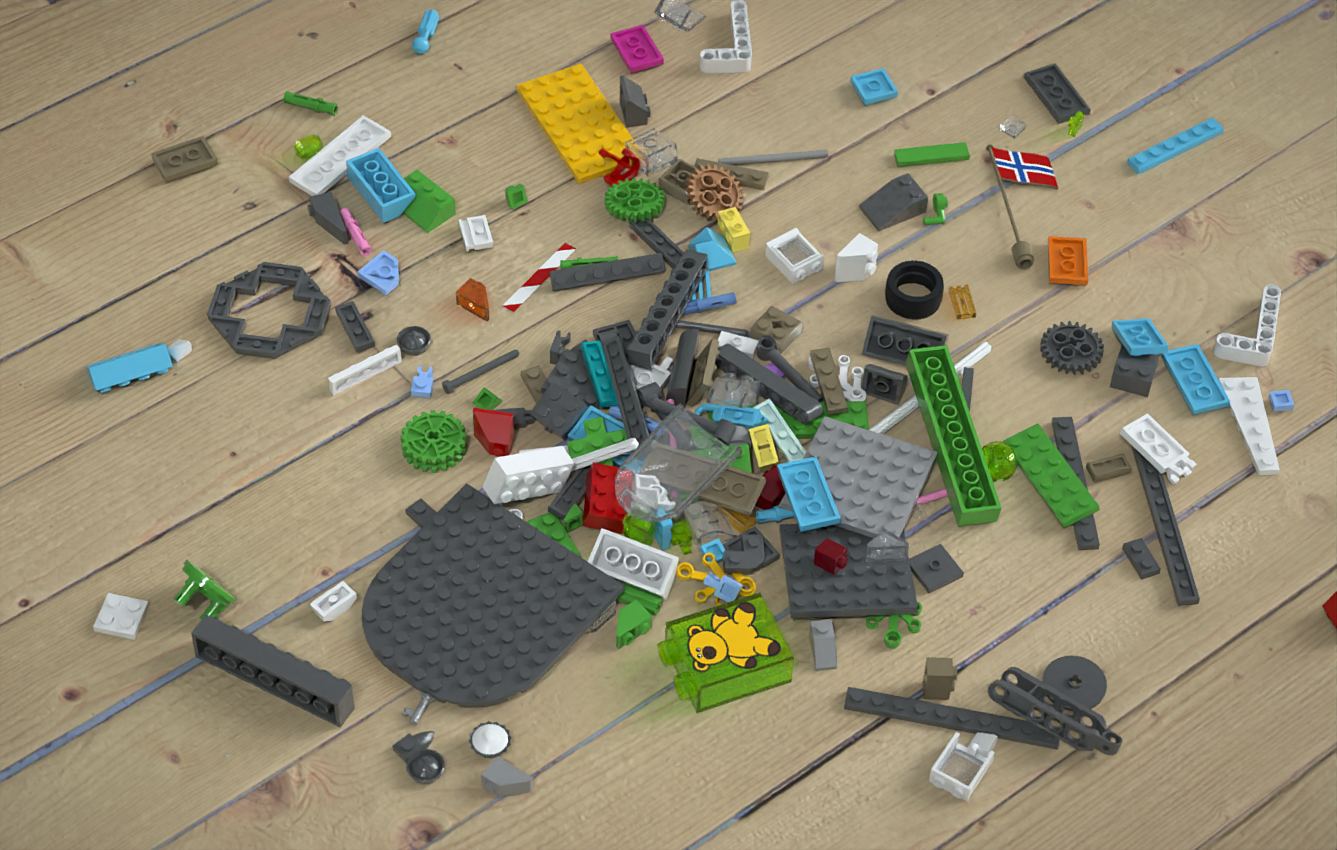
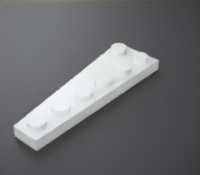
(1252, 421)

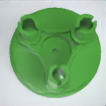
(201, 582)

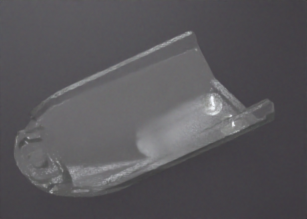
(671, 468)

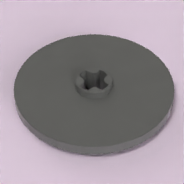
(1088, 676)

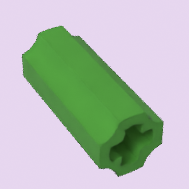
(649, 601)

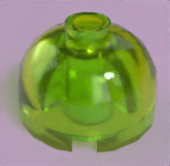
(1000, 460)

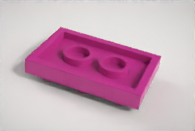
(637, 48)

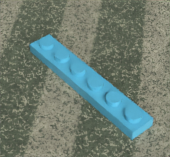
(1175, 146)

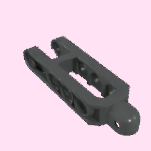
(1031, 693)

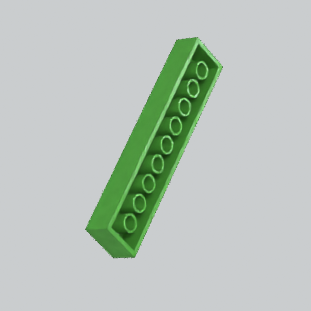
(953, 436)

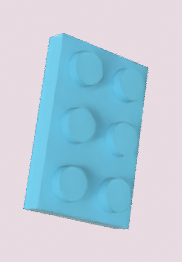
(1140, 337)

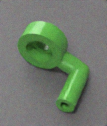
(939, 204)

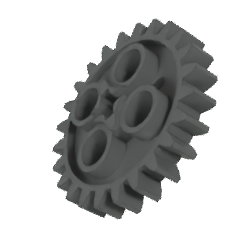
(1071, 347)

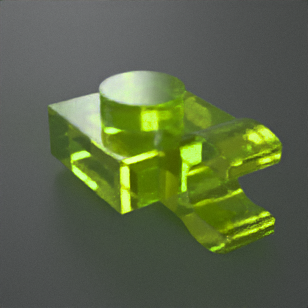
(682, 536)

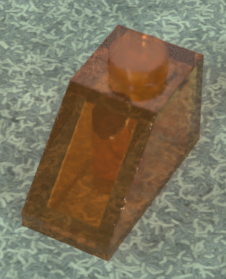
(473, 298)

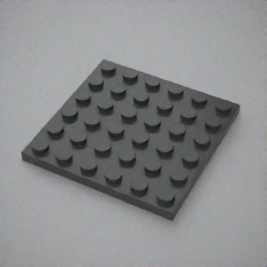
(853, 591)

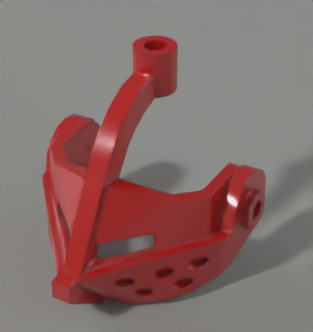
(622, 164)

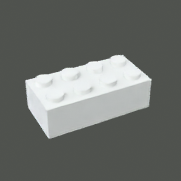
(528, 475)

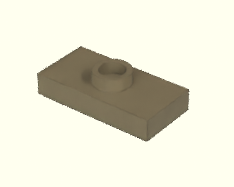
(1109, 467)

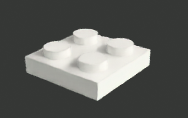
(121, 616)

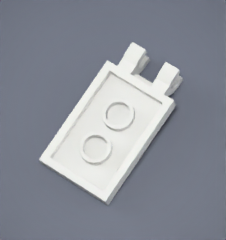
(659, 374)
(1158, 448)

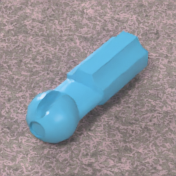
(426, 31)

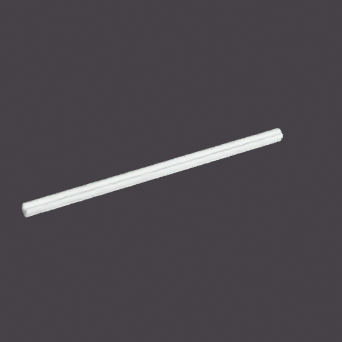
(911, 404)

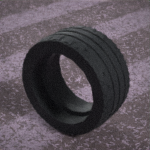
(918, 273)

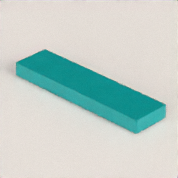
(599, 373)

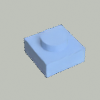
(1281, 400)

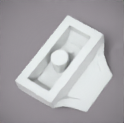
(334, 602)

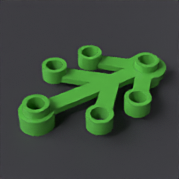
(892, 633)

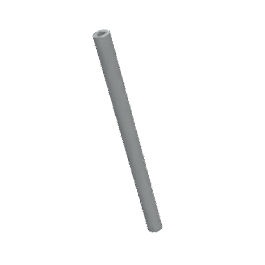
(774, 157)

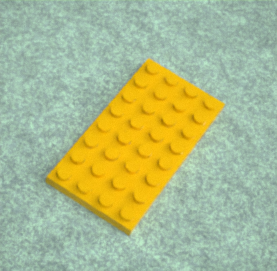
(576, 120)

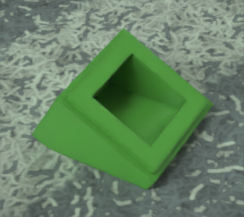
(487, 400)
(573, 518)

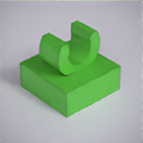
(515, 196)

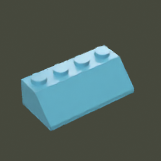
(380, 184)
(129, 366)

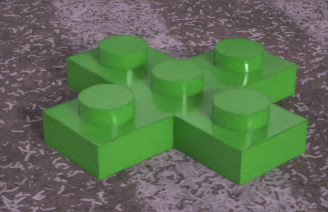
(595, 439)

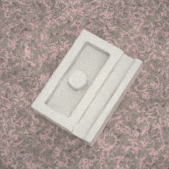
(476, 233)

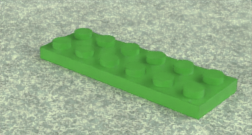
(1052, 476)

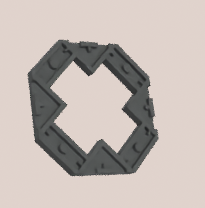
(290, 336)

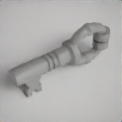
(415, 715)

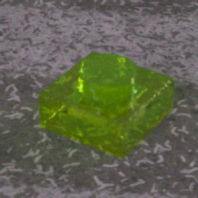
(1075, 123)

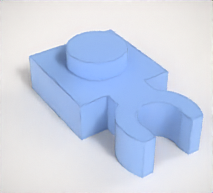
(422, 384)

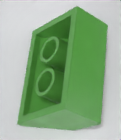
(431, 205)

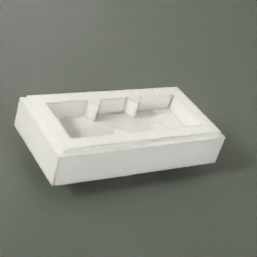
(742, 343)

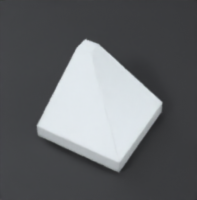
(179, 349)

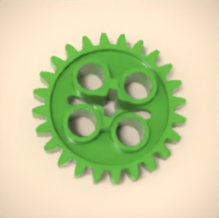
(634, 199)

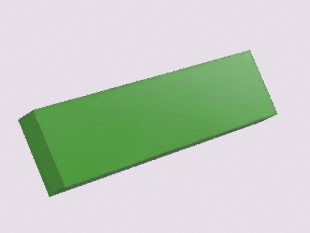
(931, 154)

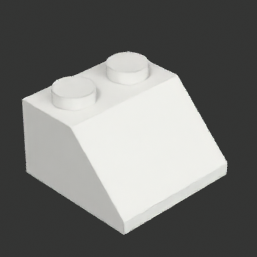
(856, 260)

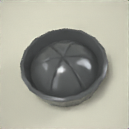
(413, 340)
(425, 766)

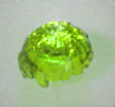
(308, 146)

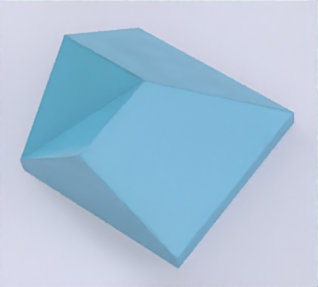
(715, 247)

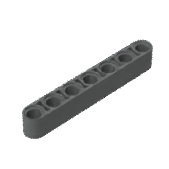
(772, 386)

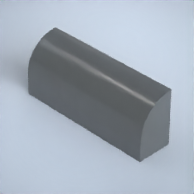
(683, 367)

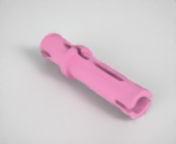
(352, 227)

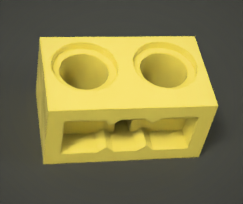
(733, 229)
(764, 447)

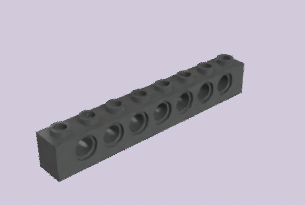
(667, 309)

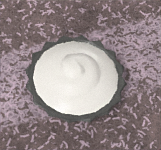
(490, 739)

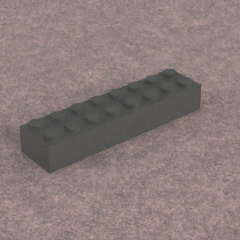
(273, 670)

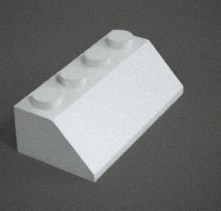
(634, 563)

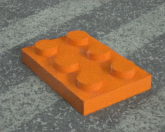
(1067, 260)

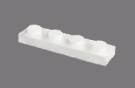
(371, 366)

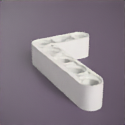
(740, 56)
(1251, 350)

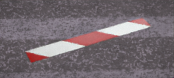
(538, 277)

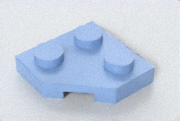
(381, 273)

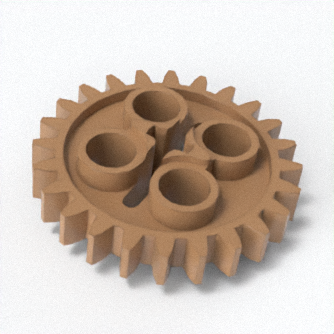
(713, 191)

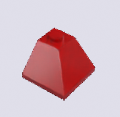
(494, 431)

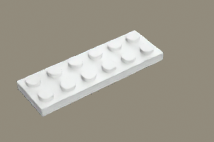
(330, 163)

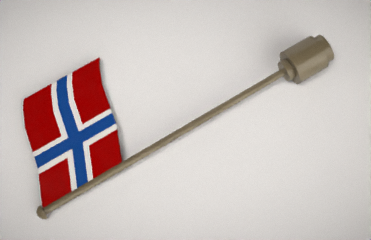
(1021, 169)

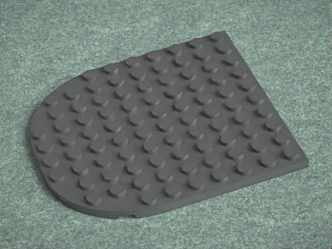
(480, 604)

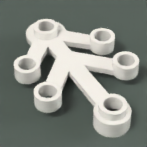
(849, 391)

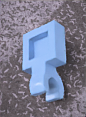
(726, 588)

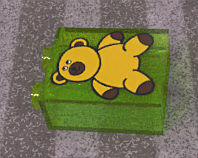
(726, 653)

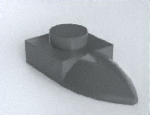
(409, 744)

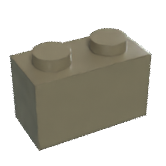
(939, 678)

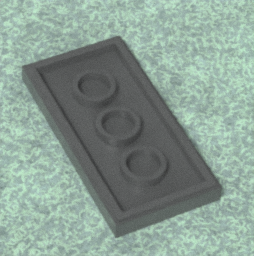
(1056, 92)

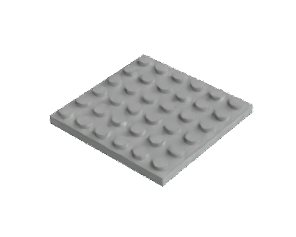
(869, 476)

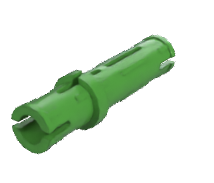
(317, 105)
(564, 264)

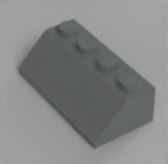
(894, 339)

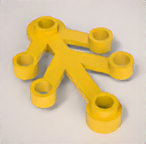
(700, 576)

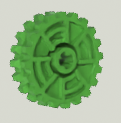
(433, 441)

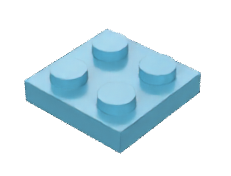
(874, 86)

